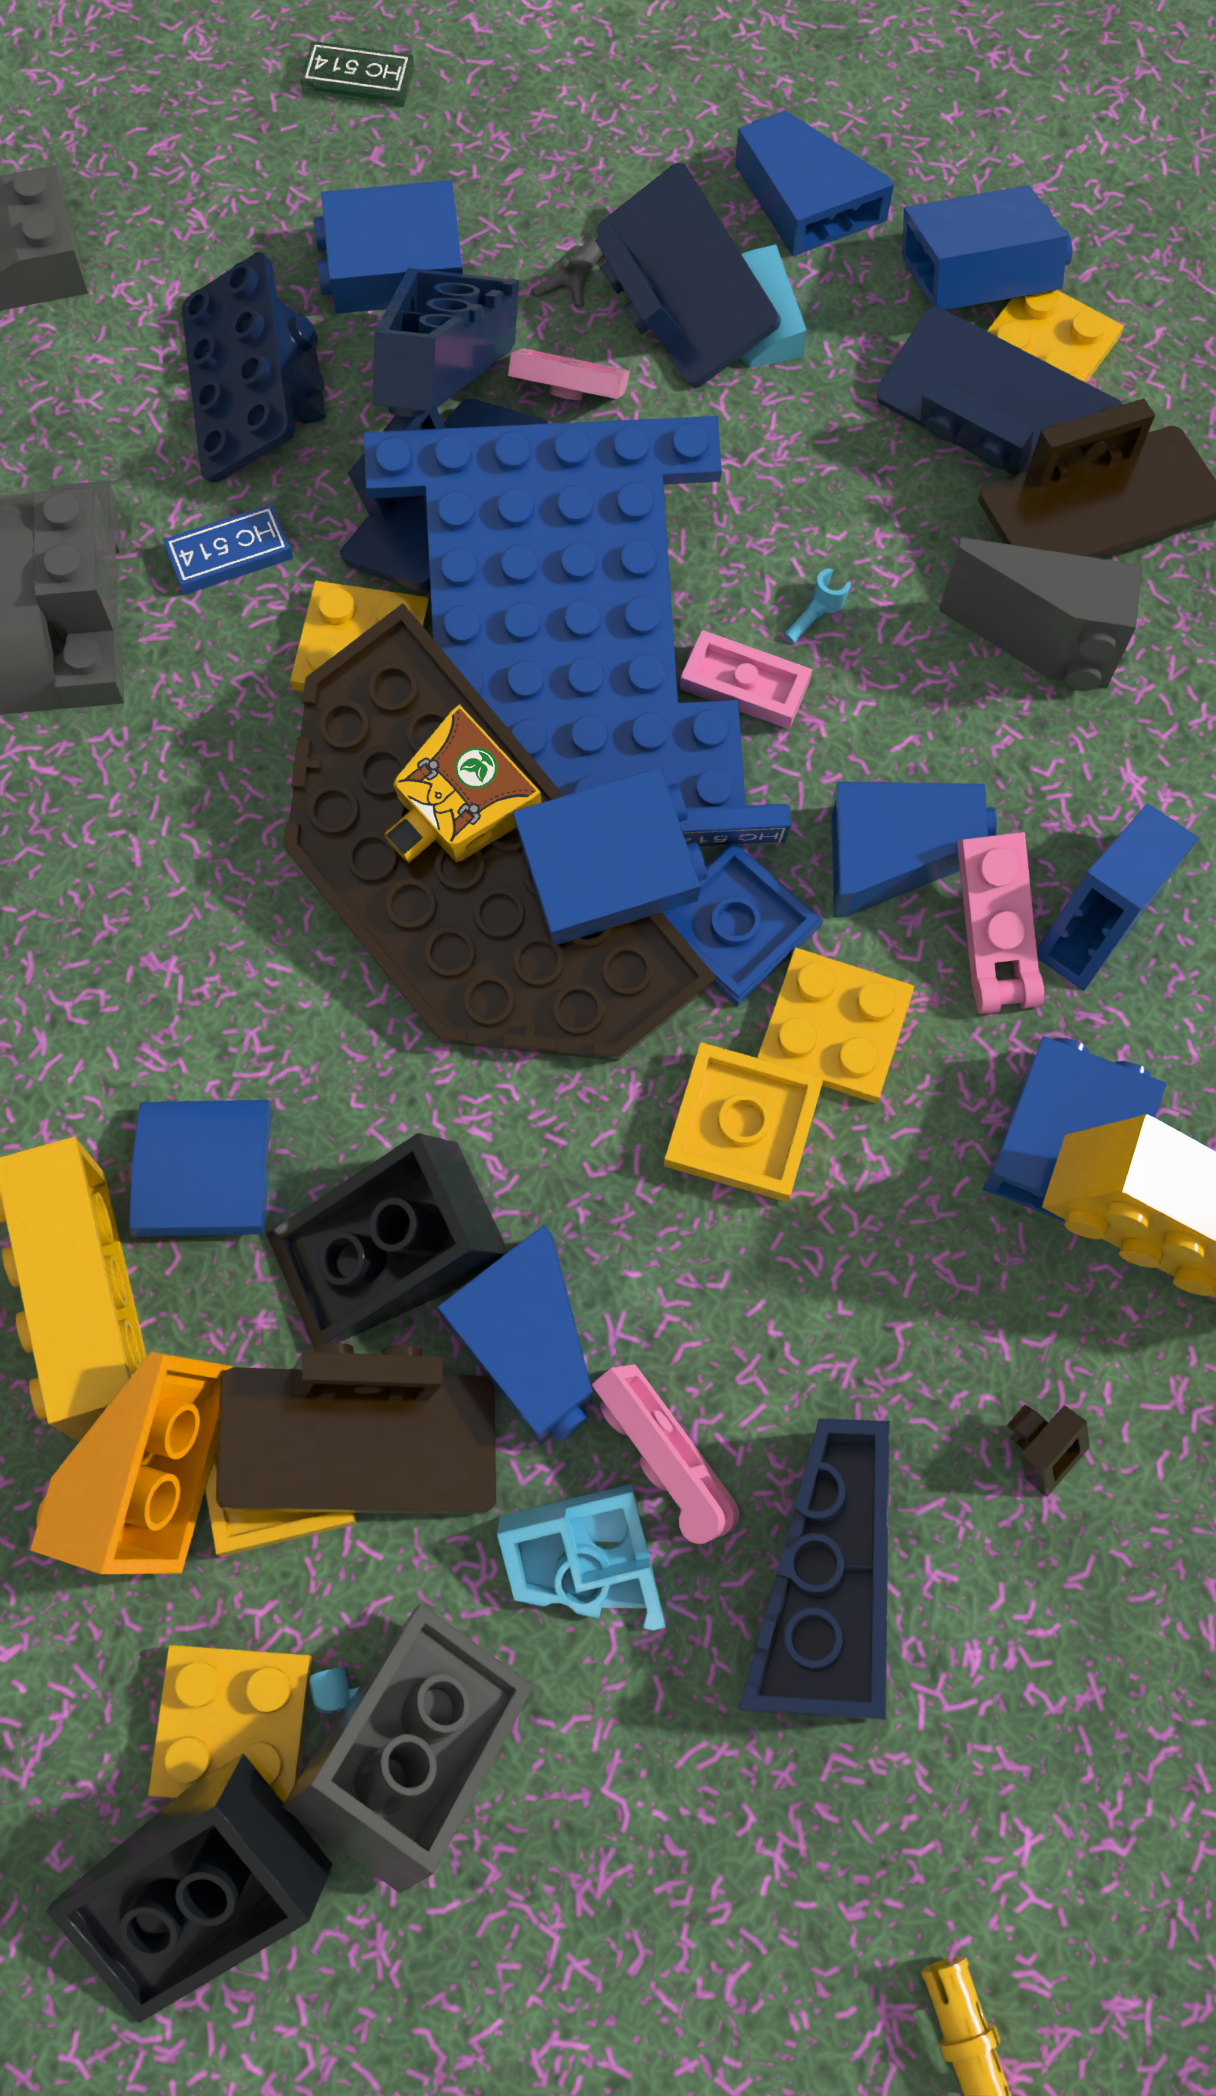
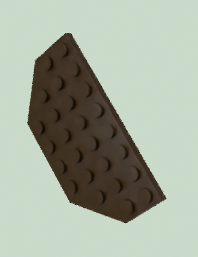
(468, 933)

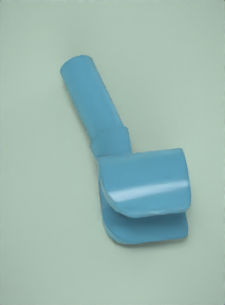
(822, 602)
(331, 1690)

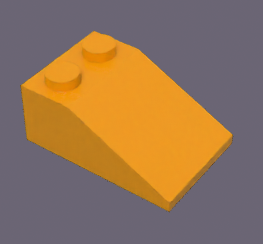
(138, 1473)

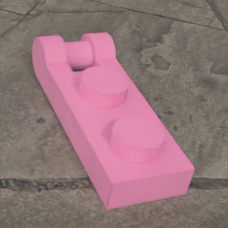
(999, 921)
(667, 1454)

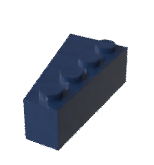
(440, 337)
(833, 1630)

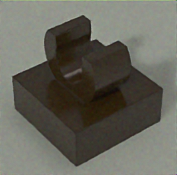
(1049, 1447)

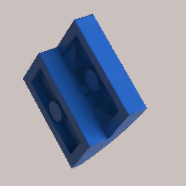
(200, 1168)

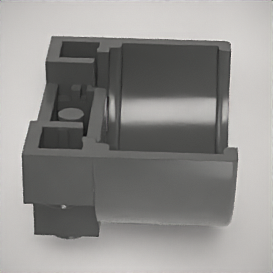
(61, 570)

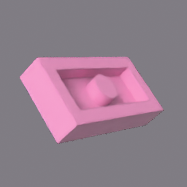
(568, 376)
(759, 681)

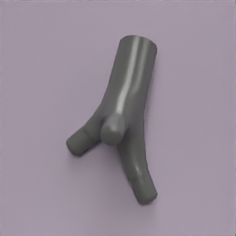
(572, 272)

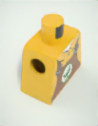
(458, 792)

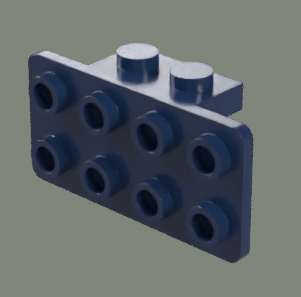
(684, 276)
(248, 368)
(982, 390)
(395, 533)

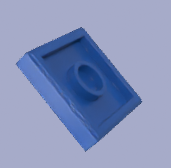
(743, 923)

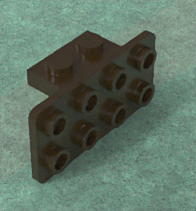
(1103, 486)
(356, 1435)

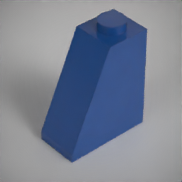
(809, 182)
(900, 837)
(1115, 895)
(525, 1337)

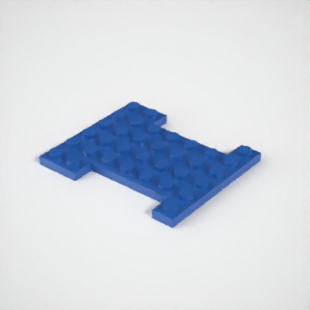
(562, 590)

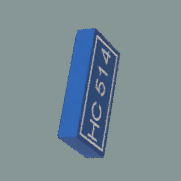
(228, 549)
(737, 823)

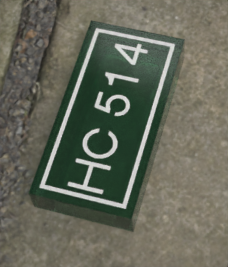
(357, 73)

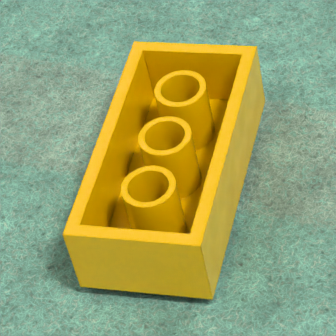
(1144, 1194)
(70, 1281)

